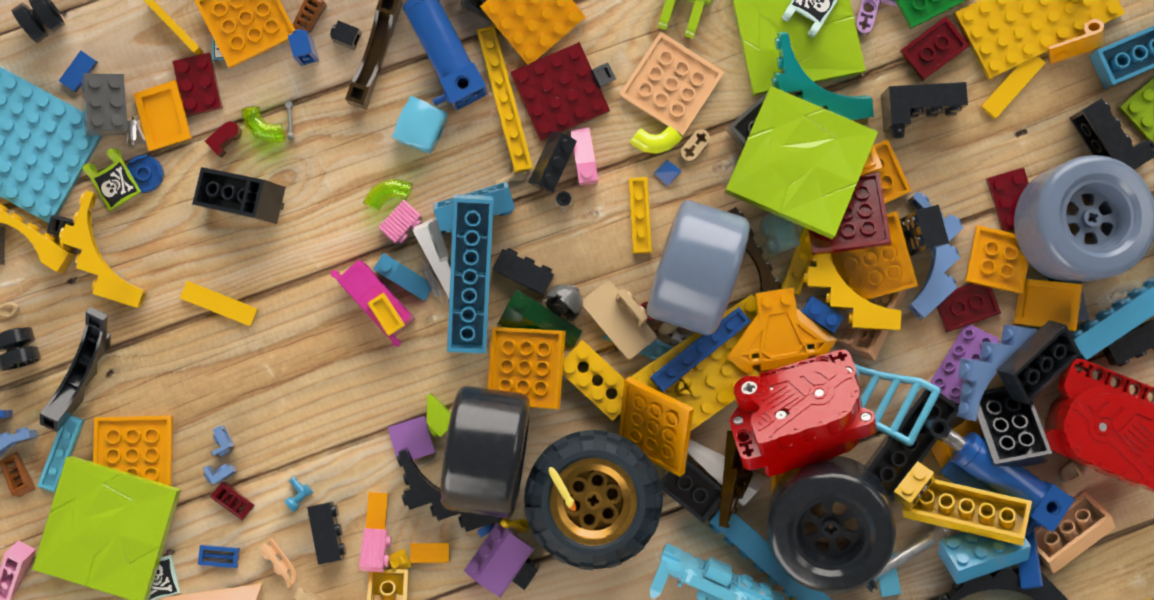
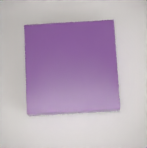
(413, 435)

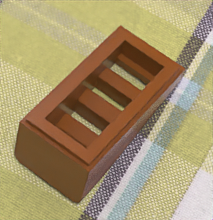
(314, 18)
(16, 487)

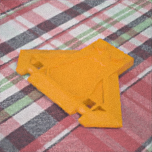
(779, 334)

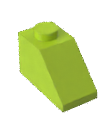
(437, 416)

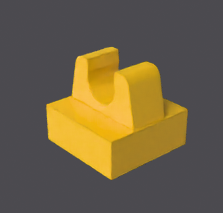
(399, 560)

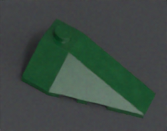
(529, 314)

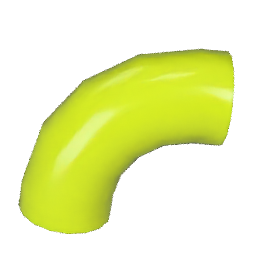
(656, 143)

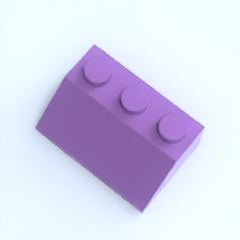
(498, 559)

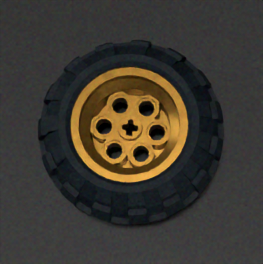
(606, 540)

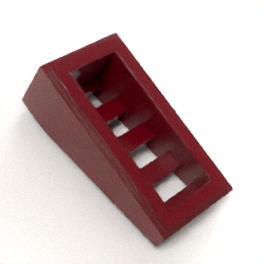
(228, 506)

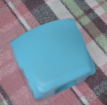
(420, 125)

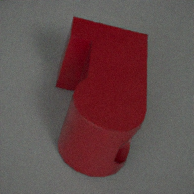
(223, 137)

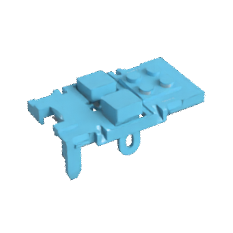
(709, 580)

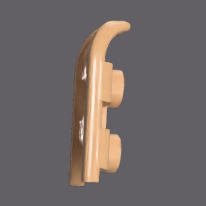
(282, 566)

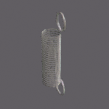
(434, 284)

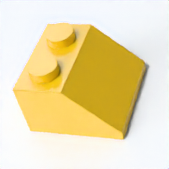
(389, 585)

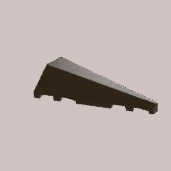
(734, 482)

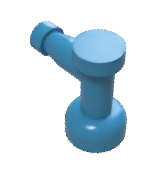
(302, 491)

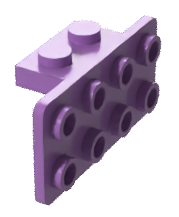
(966, 346)

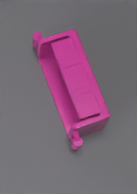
(364, 286)

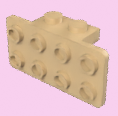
(620, 318)

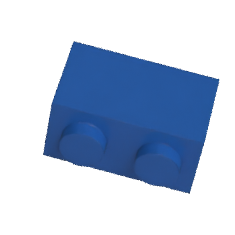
(303, 47)
(822, 314)

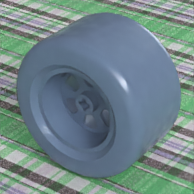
(1119, 205)
(698, 267)

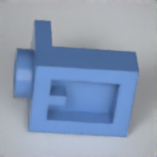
(223, 438)
(222, 473)

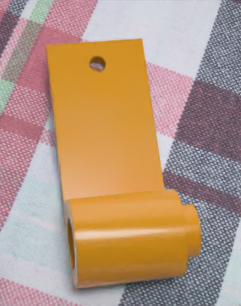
(1091, 40)

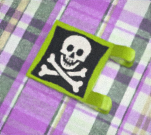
(114, 182)

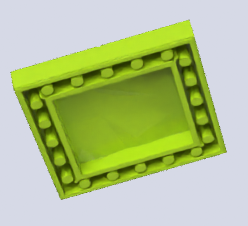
(826, 57)
(801, 162)
(106, 529)

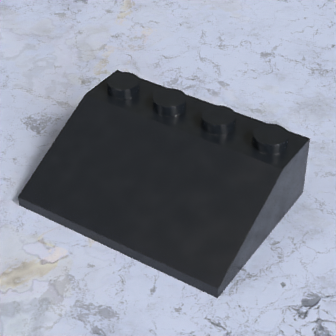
(1011, 430)

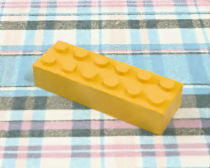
(973, 511)

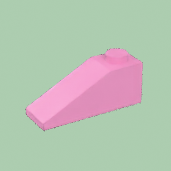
(584, 157)
(13, 569)

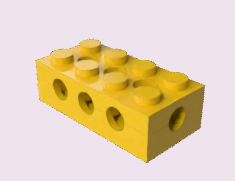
(583, 381)

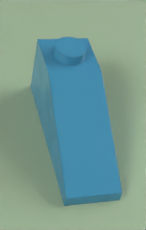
(403, 276)

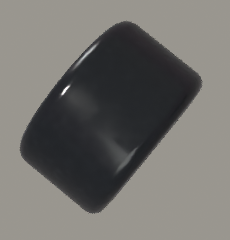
(485, 451)
(833, 565)

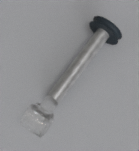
(913, 550)

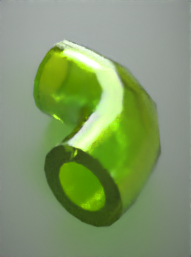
(260, 128)
(387, 189)

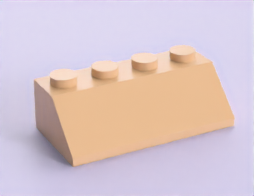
(1076, 532)

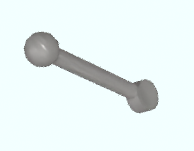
(289, 105)

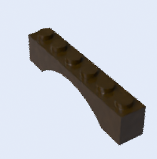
(369, 68)
(764, 268)

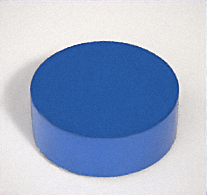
(485, 530)

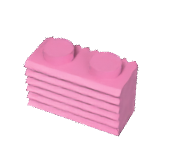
(400, 222)
(374, 550)

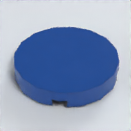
(146, 172)

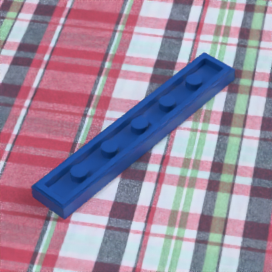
(699, 350)

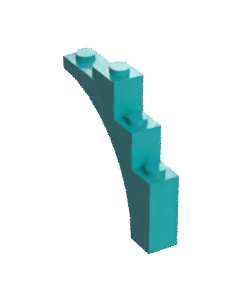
(793, 78)

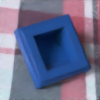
(667, 172)

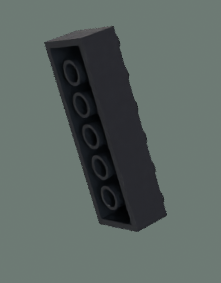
(894, 459)

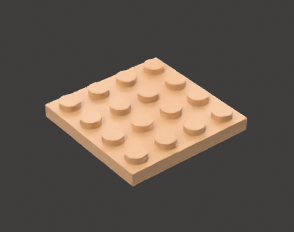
(671, 83)

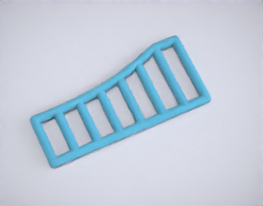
(896, 380)

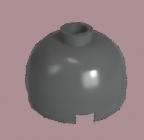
(565, 300)

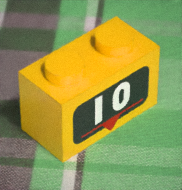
(914, 485)

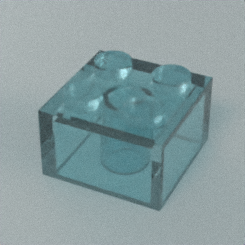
(779, 234)

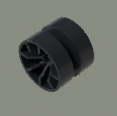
(34, 19)
(17, 354)

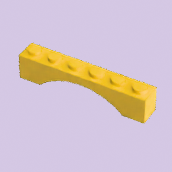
(50, 252)

